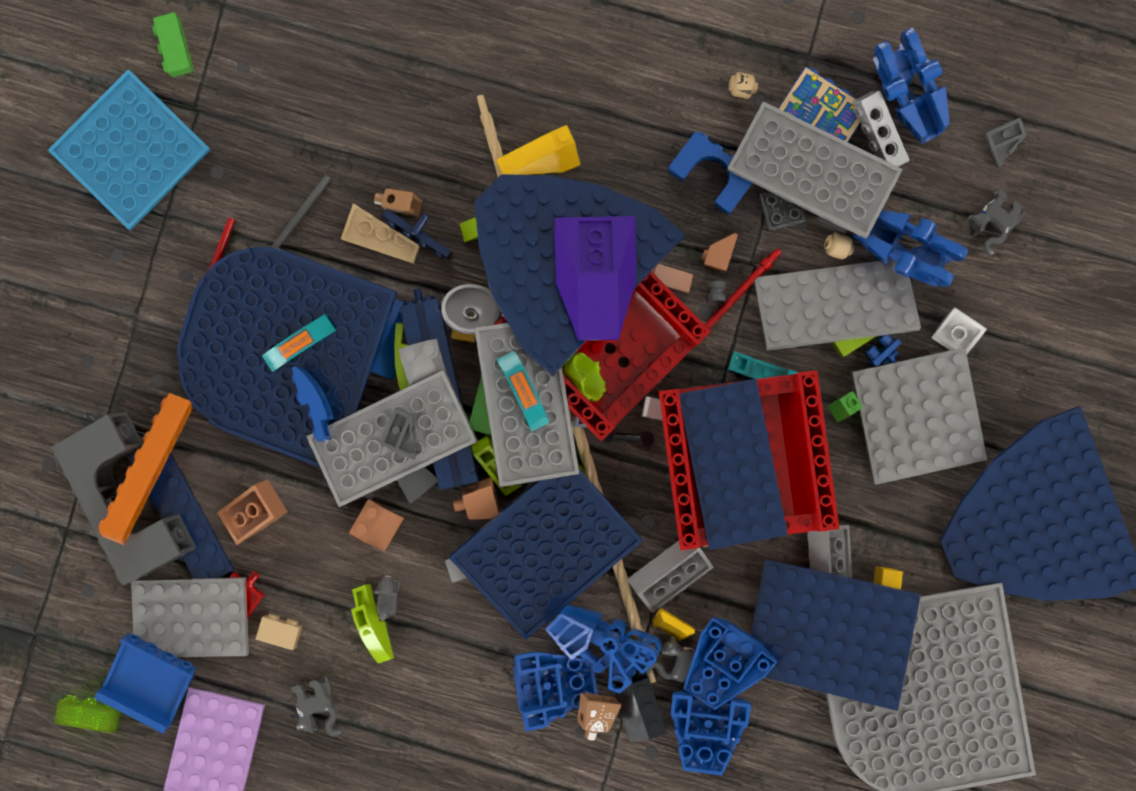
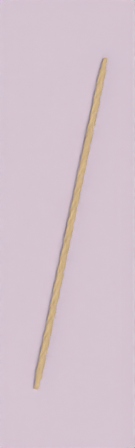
(579, 433)

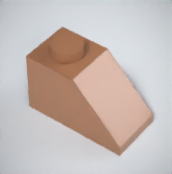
(719, 254)

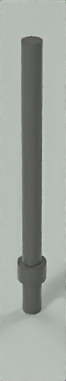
(301, 212)

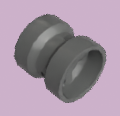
(716, 291)

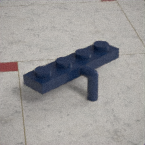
(423, 239)

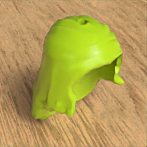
(585, 376)

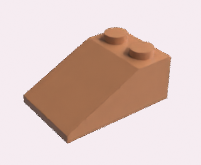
(252, 511)

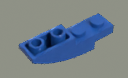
(311, 395)

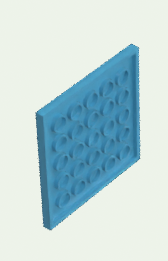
(129, 150)

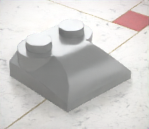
(421, 360)

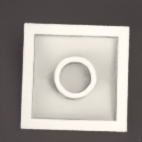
(958, 331)

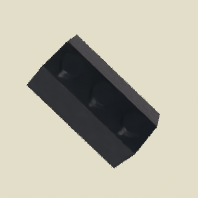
(640, 711)

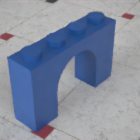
(701, 149)

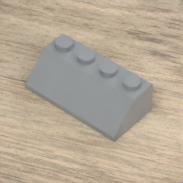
(831, 551)
(669, 575)

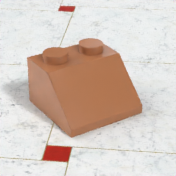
(376, 525)

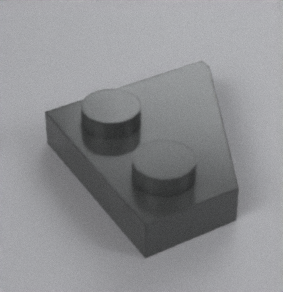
(1004, 140)
(401, 434)

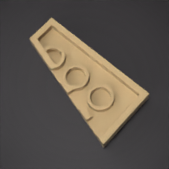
(375, 235)

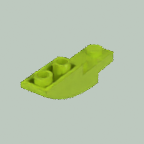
(371, 630)

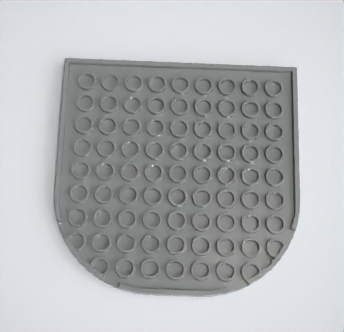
(958, 705)

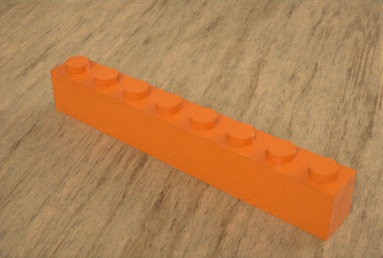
(145, 469)

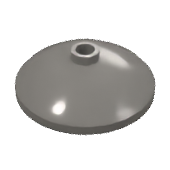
(469, 301)

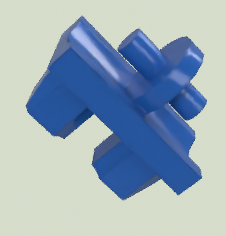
(883, 354)

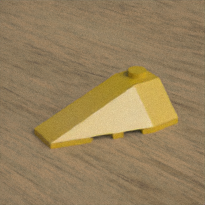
(547, 154)

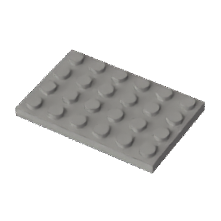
(192, 615)

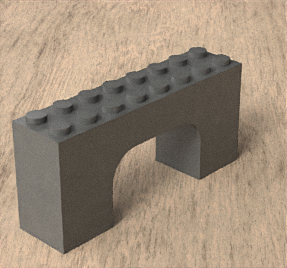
(89, 466)

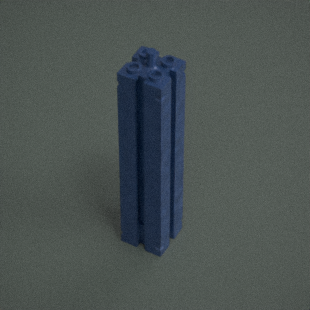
(422, 323)

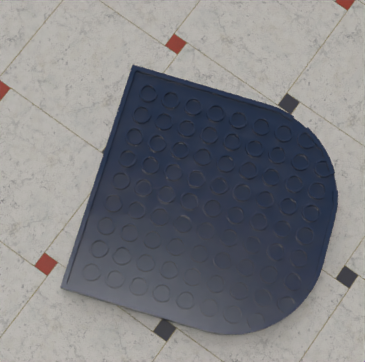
(251, 306)

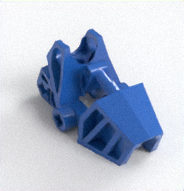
(922, 116)
(922, 262)
(578, 627)

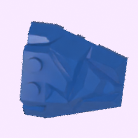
(550, 686)
(705, 734)

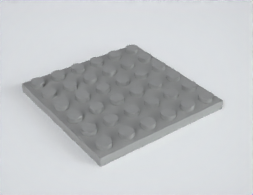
(919, 415)

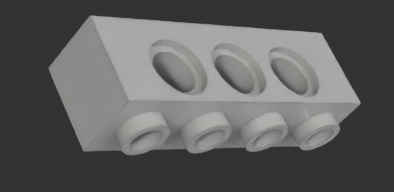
(881, 119)

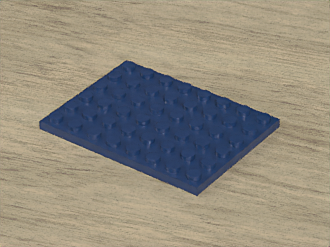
(545, 549)
(835, 632)

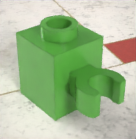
(845, 406)

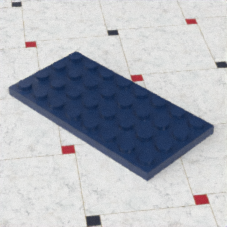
(732, 464)

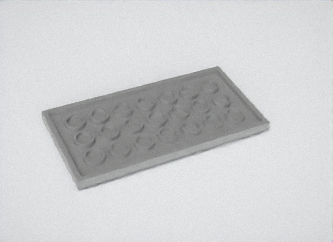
(814, 170)
(835, 304)
(518, 452)
(358, 463)

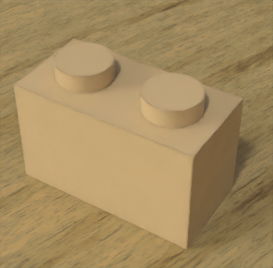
(279, 632)

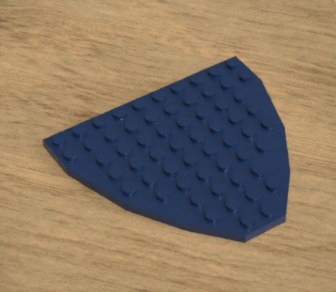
(519, 253)
(1044, 519)

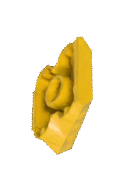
(672, 625)

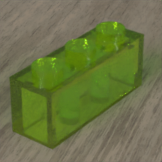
(86, 714)

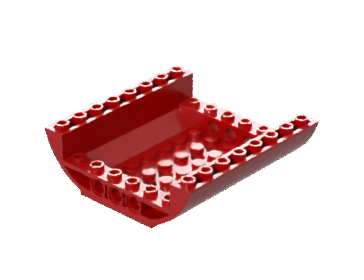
(653, 340)
(798, 452)

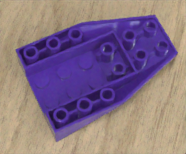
(595, 272)

